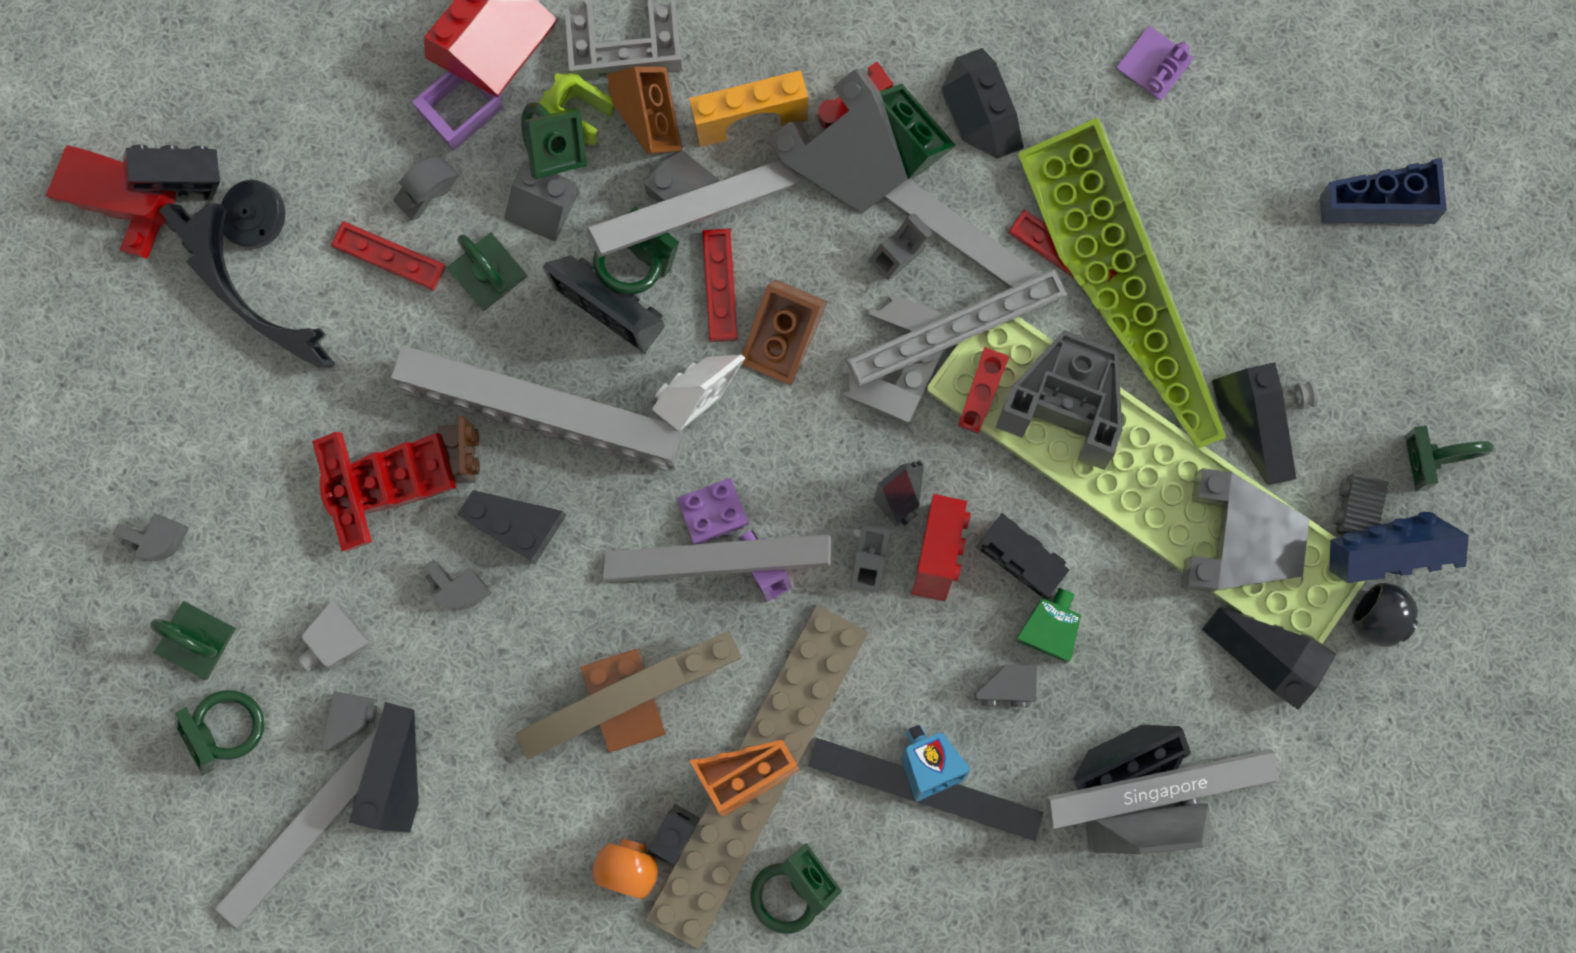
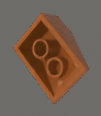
(647, 107)
(782, 331)
(635, 724)

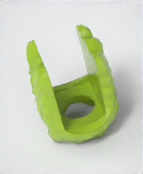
(572, 85)

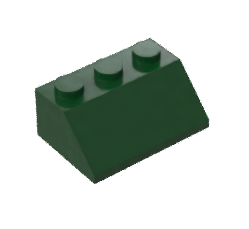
(915, 131)

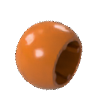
(625, 869)

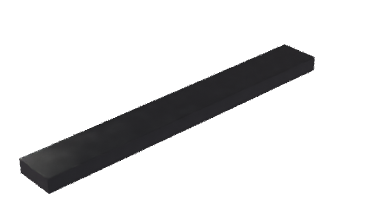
(955, 799)

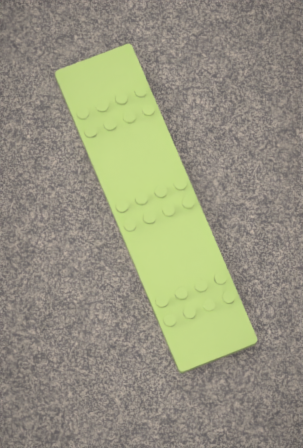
(1145, 485)

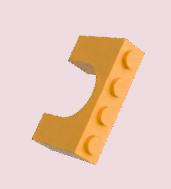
(719, 109)

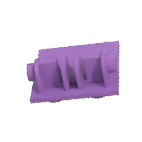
(1155, 62)
(712, 511)

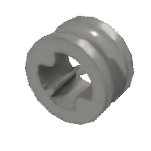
(1306, 394)

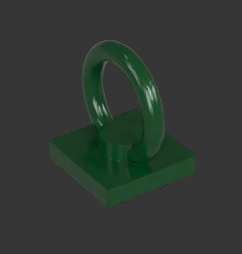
(553, 140)
(655, 252)
(486, 270)
(1427, 457)
(192, 639)
(199, 738)
(807, 879)

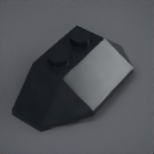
(982, 105)
(1133, 755)

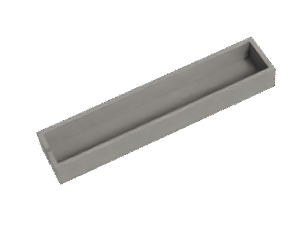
(537, 407)

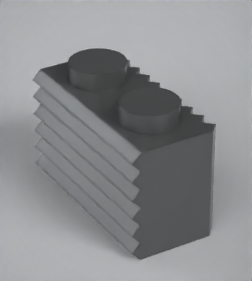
(1361, 503)

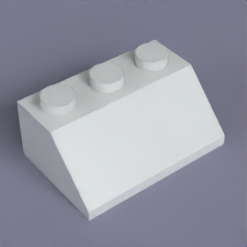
(696, 389)

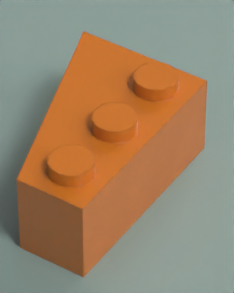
(744, 774)

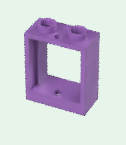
(438, 91)

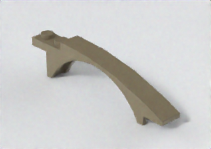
(628, 693)

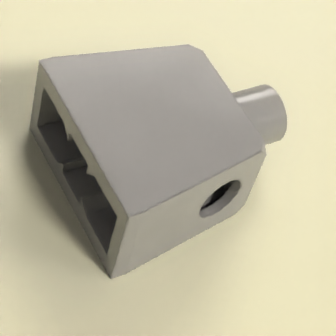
(333, 638)

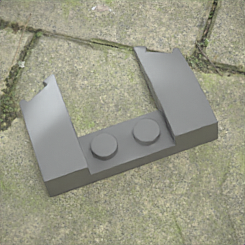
(592, 58)
(901, 399)

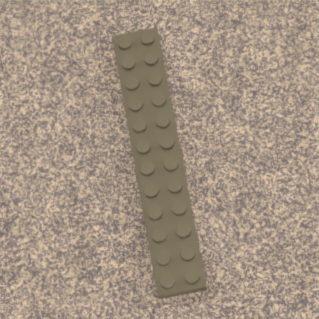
(788, 714)

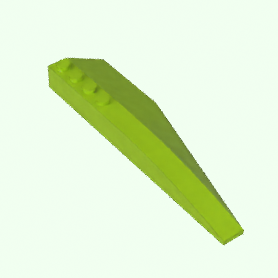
(1097, 219)

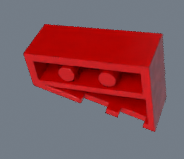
(941, 547)

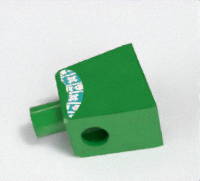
(1052, 627)

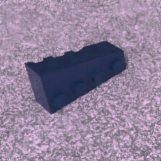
(1389, 197)
(1398, 548)

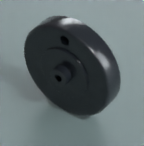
(253, 214)

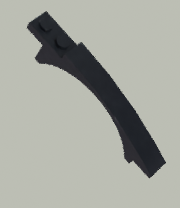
(204, 238)

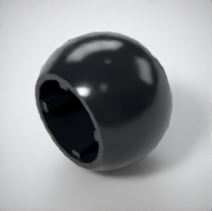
(1385, 615)

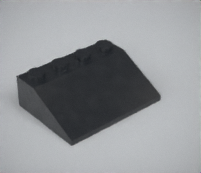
(613, 309)

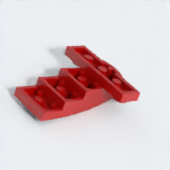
(98, 185)
(377, 481)

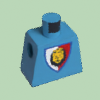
(931, 763)

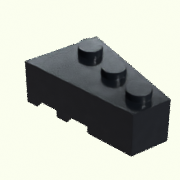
(172, 170)
(514, 523)
(1023, 556)

